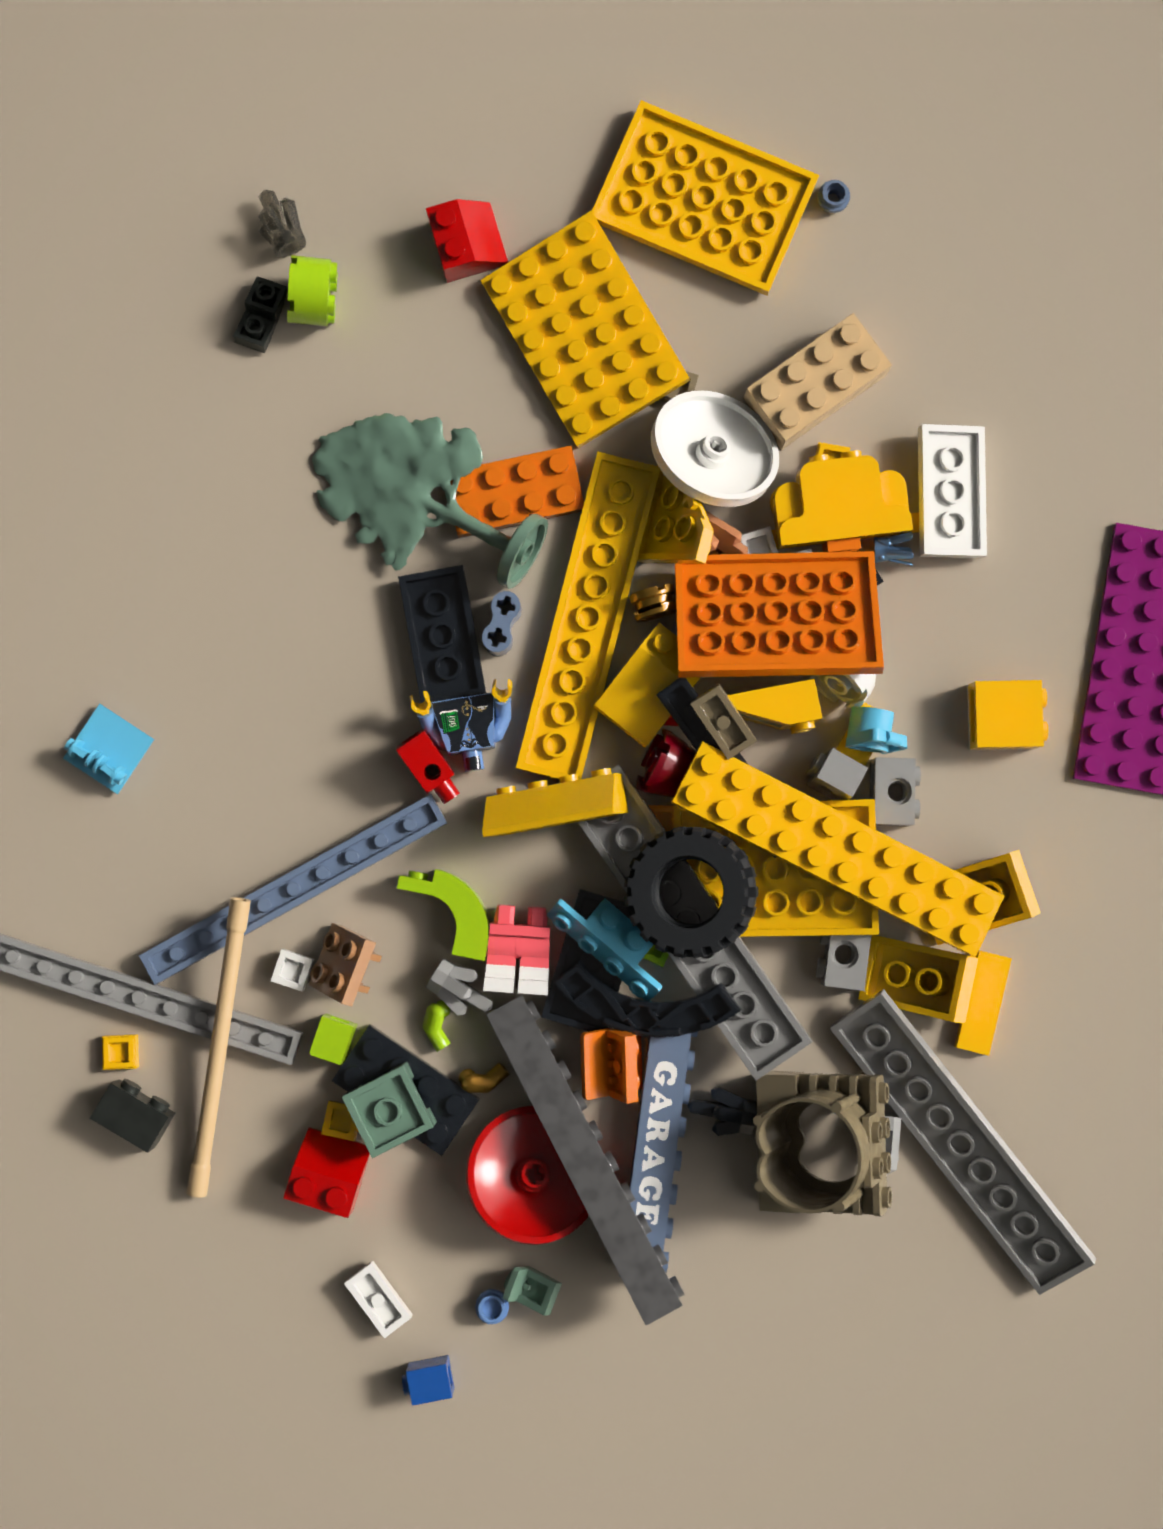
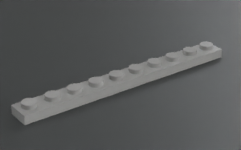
(144, 998)

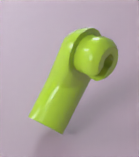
(433, 1024)

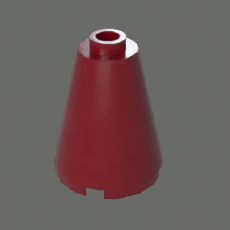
(665, 764)

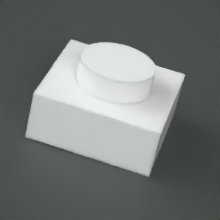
(292, 970)

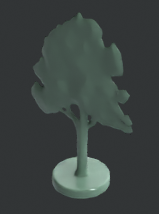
(386, 475)

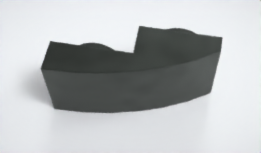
(261, 314)

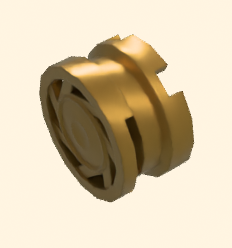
(654, 603)

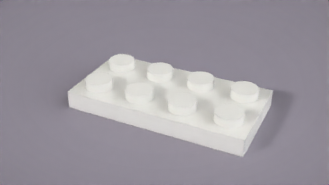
(952, 491)

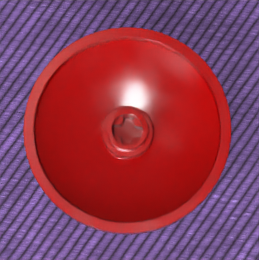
(521, 1181)

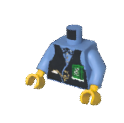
(467, 723)

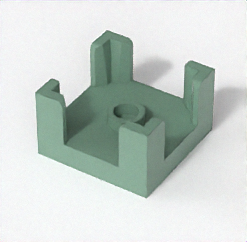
(388, 1110)

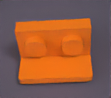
(611, 1065)

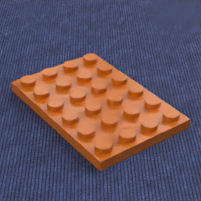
(778, 615)

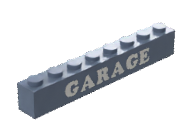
(658, 1133)

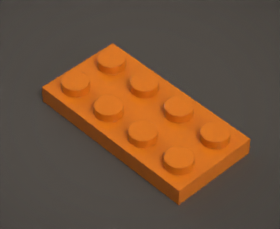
(515, 487)

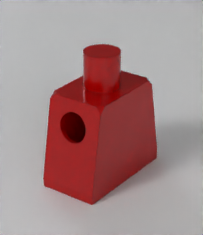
(418, 753)

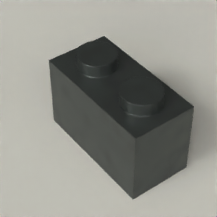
(133, 1114)

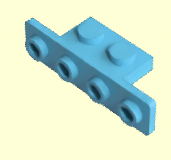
(612, 941)

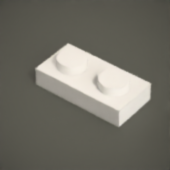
(378, 1299)

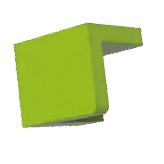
(333, 1039)

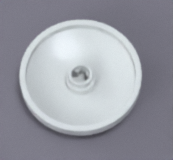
(714, 448)

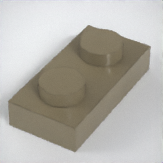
(723, 721)

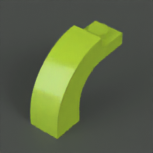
(465, 904)

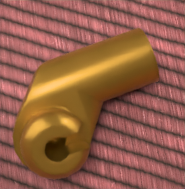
(482, 1083)

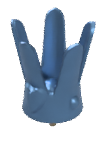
(885, 551)

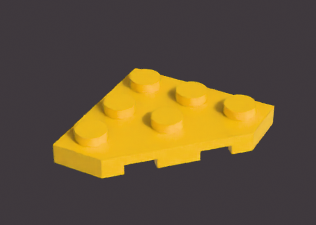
(675, 528)

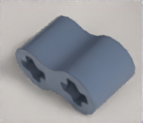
(502, 623)

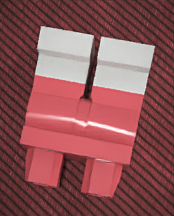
(518, 941)

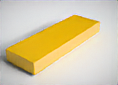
(984, 1003)

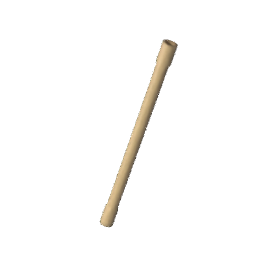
(236, 927)

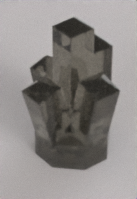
(280, 224)

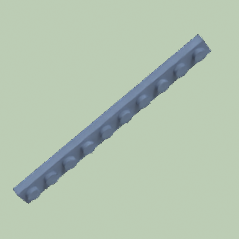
(297, 887)

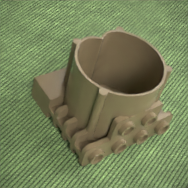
(781, 1176)

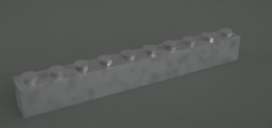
(584, 1160)

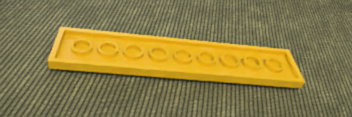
(588, 617)
(838, 849)

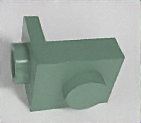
(531, 1289)

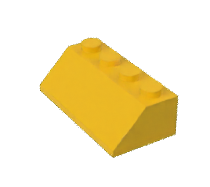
(554, 804)

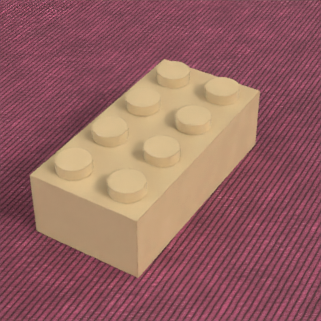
(817, 381)

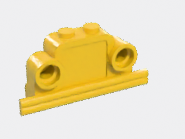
(841, 502)

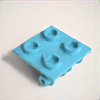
(108, 748)

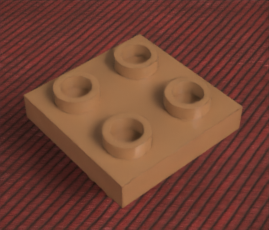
(343, 964)

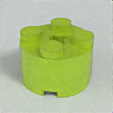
(310, 290)

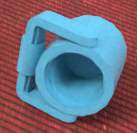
(872, 731)

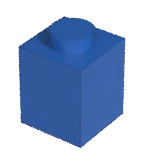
(428, 1380)

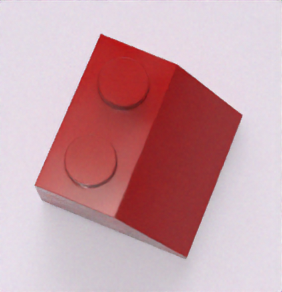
(466, 238)
(327, 1173)

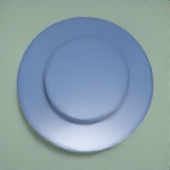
(491, 1306)

